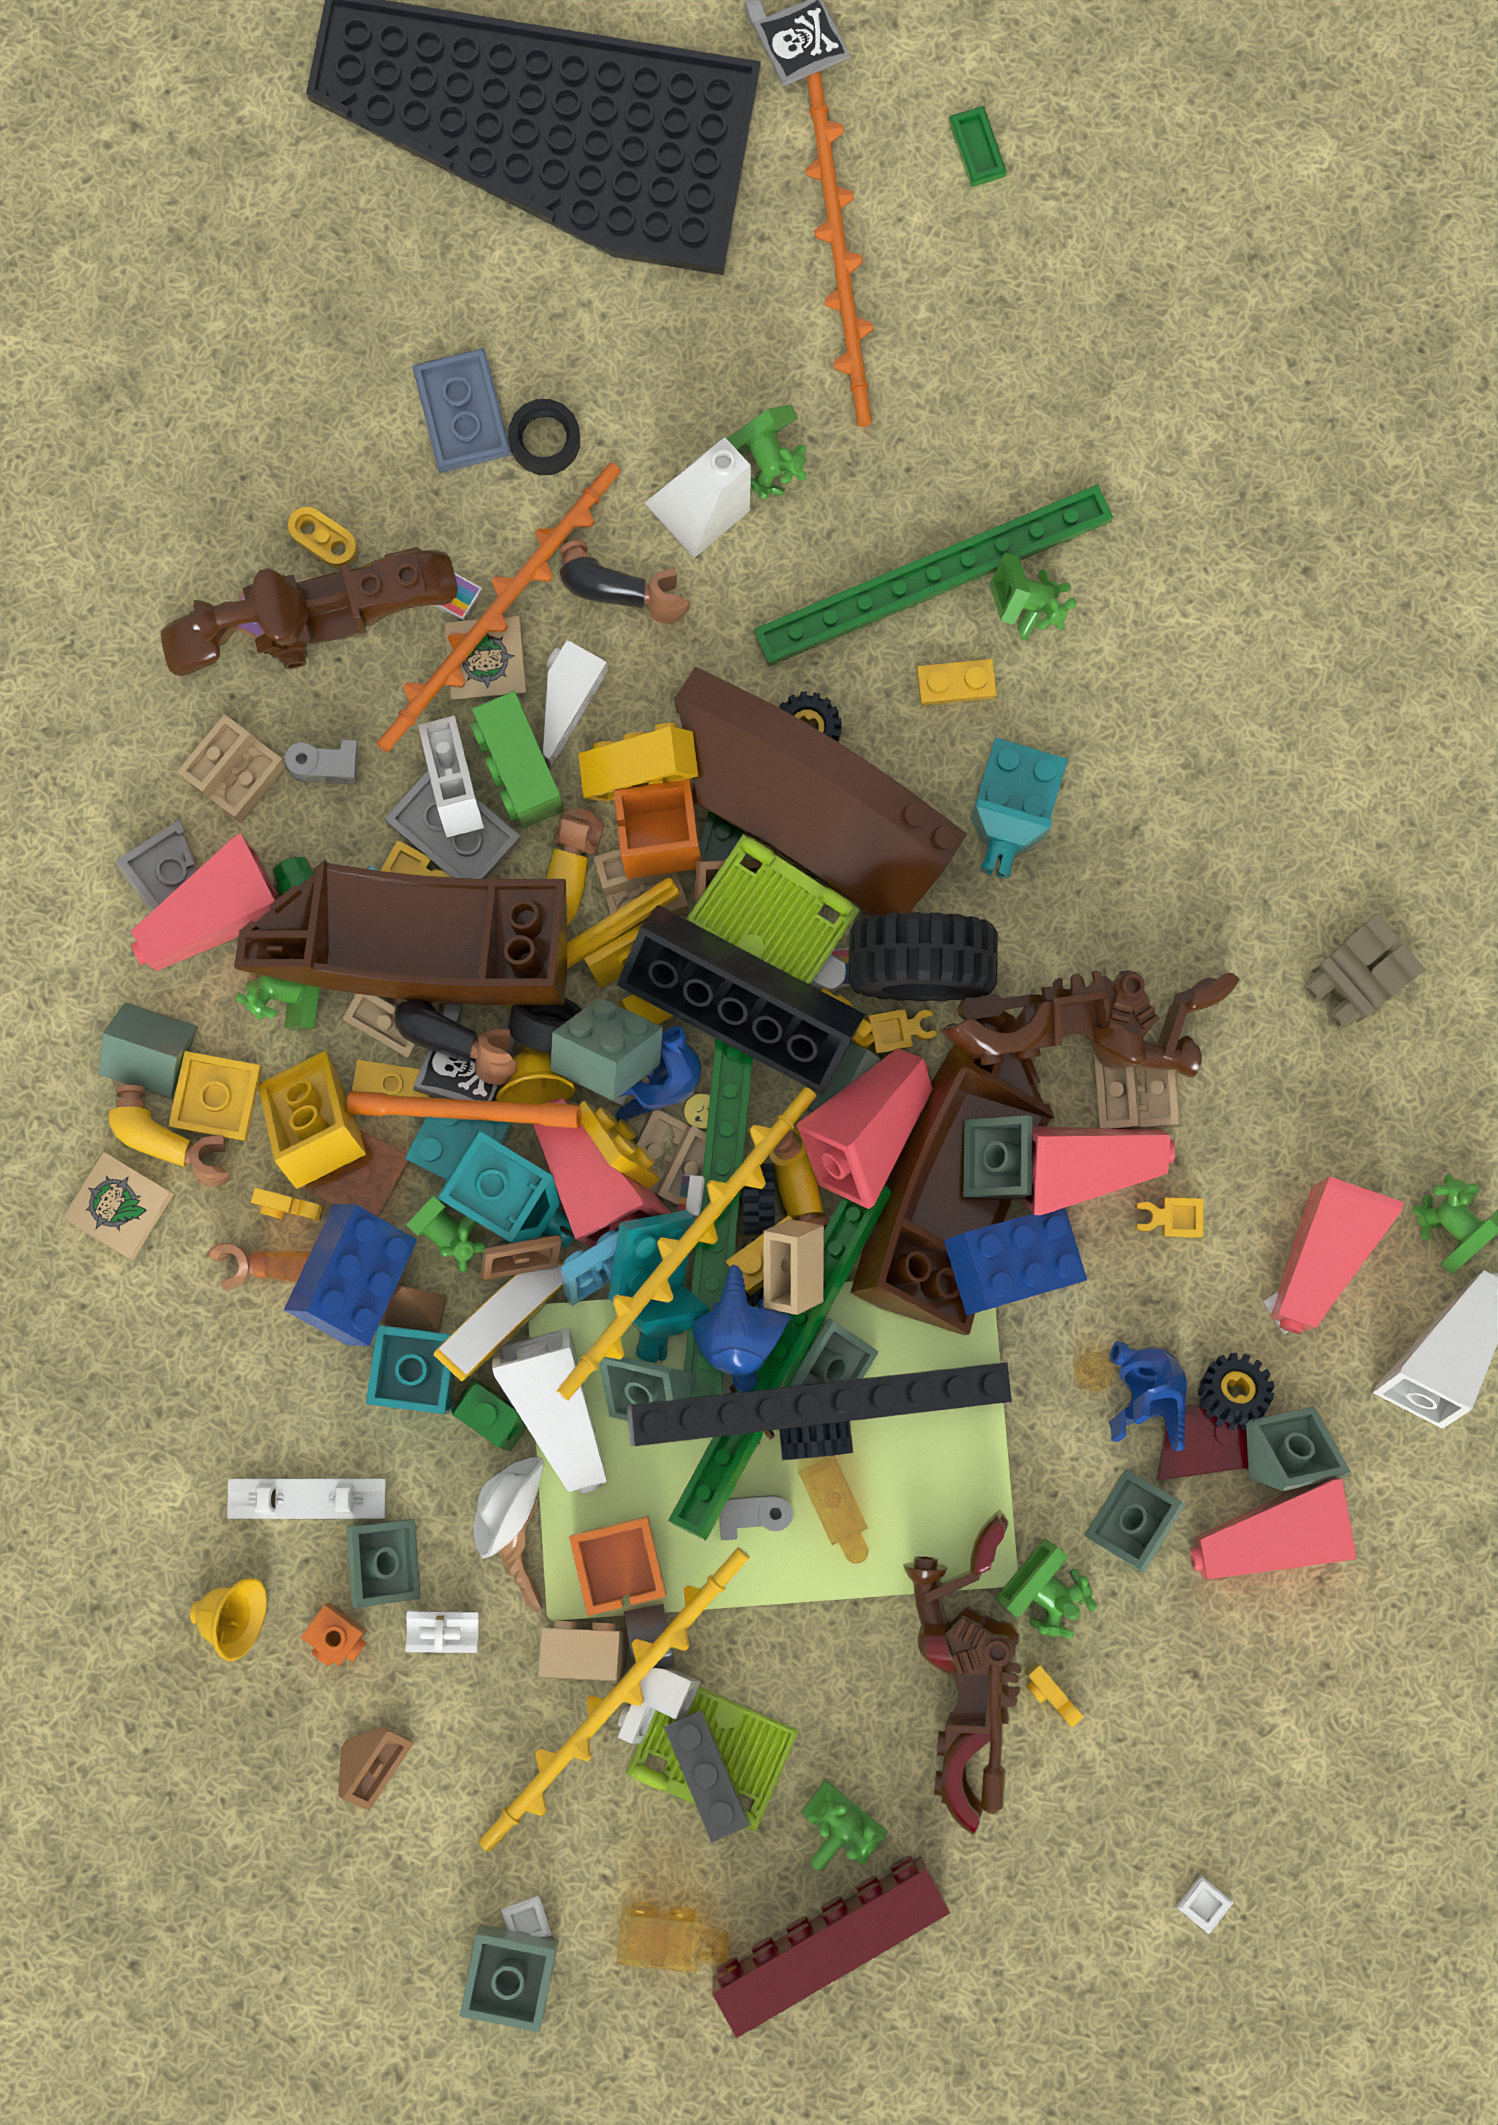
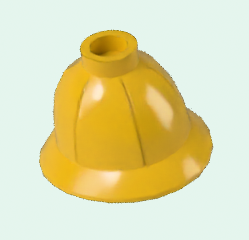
(534, 1080)
(231, 1617)

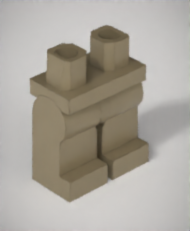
(1353, 983)

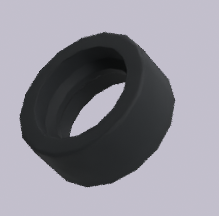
(534, 410)
(535, 1023)

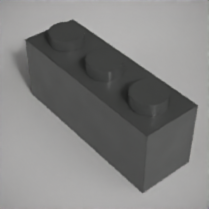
(707, 1776)

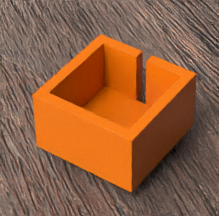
(657, 829)
(618, 1563)

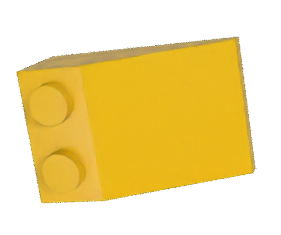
(309, 1121)

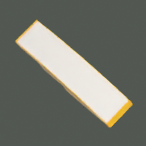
(498, 1320)

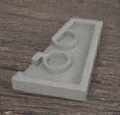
(158, 865)

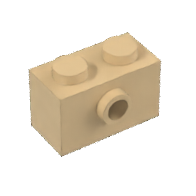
(793, 1266)
(582, 1653)

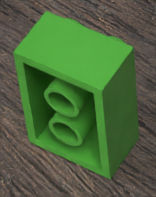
(516, 761)

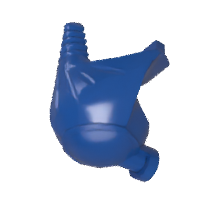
(669, 1082)
(737, 1335)
(1156, 1390)

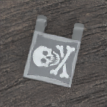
(797, 38)
(453, 1078)

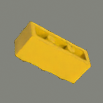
(638, 761)

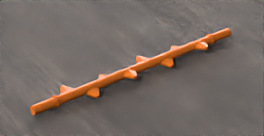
(844, 261)
(492, 620)

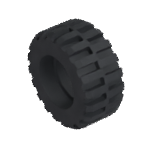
(923, 956)

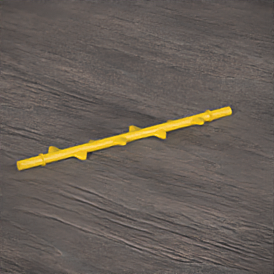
(675, 1251)
(600, 1709)

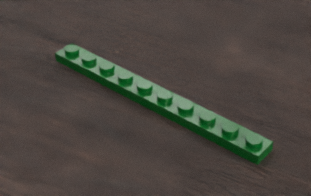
(932, 575)
(722, 1158)
(728, 1455)

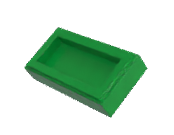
(977, 146)

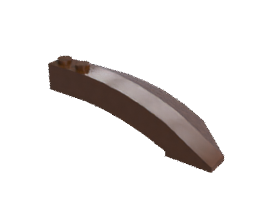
(812, 798)
(415, 937)
(905, 1255)

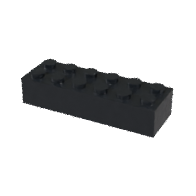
(740, 999)

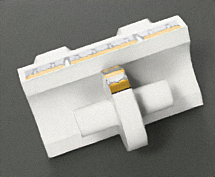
(442, 1631)

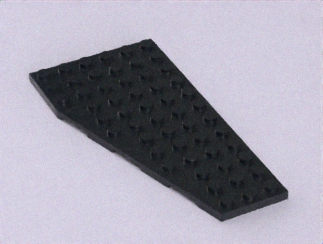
(575, 127)

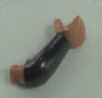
(597, 583)
(425, 1027)

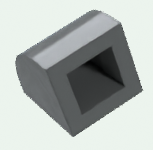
(648, 1625)

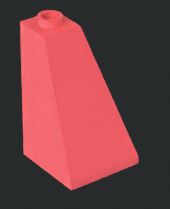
(206, 907)
(865, 1126)
(1091, 1162)
(589, 1188)
(1330, 1246)
(1285, 1533)

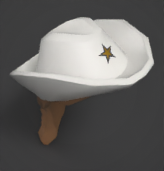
(501, 1520)

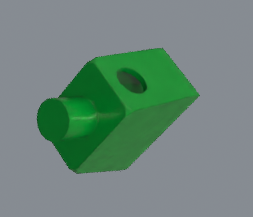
(489, 1415)

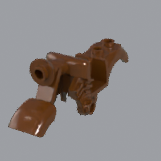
(311, 609)
(1107, 1012)

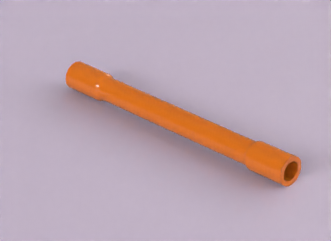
(545, 1114)

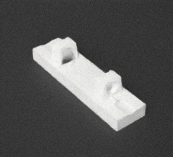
(307, 1498)

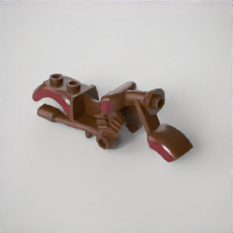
(978, 1657)

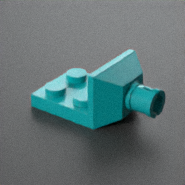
(1015, 802)
(505, 1193)
(635, 1261)

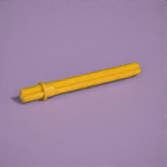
(620, 921)

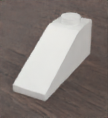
(571, 685)
(450, 776)

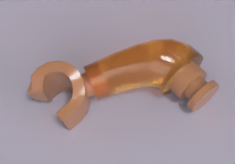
(274, 1264)

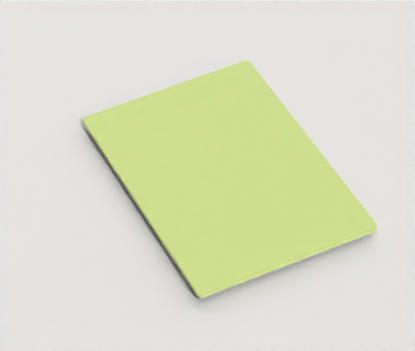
(916, 1478)

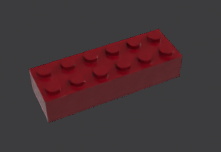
(828, 1945)

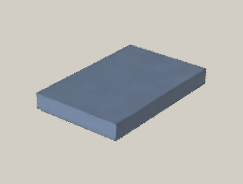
(461, 410)

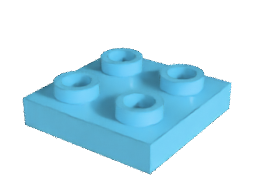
(589, 1270)

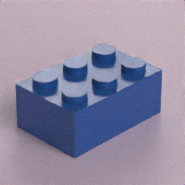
(1015, 1260)
(350, 1274)

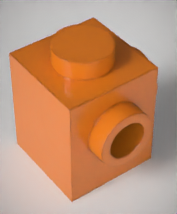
(334, 1636)

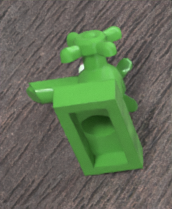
(772, 459)
(1016, 592)
(300, 1000)
(1457, 1219)
(446, 1233)
(1037, 1582)
(843, 1824)

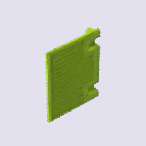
(773, 911)
(749, 1742)

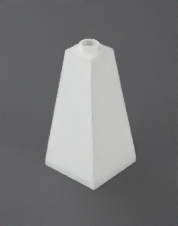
(705, 497)
(1450, 1359)
(562, 1428)

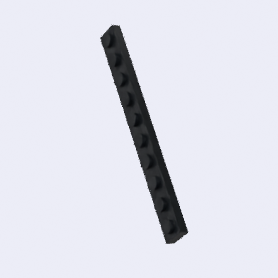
(817, 1404)

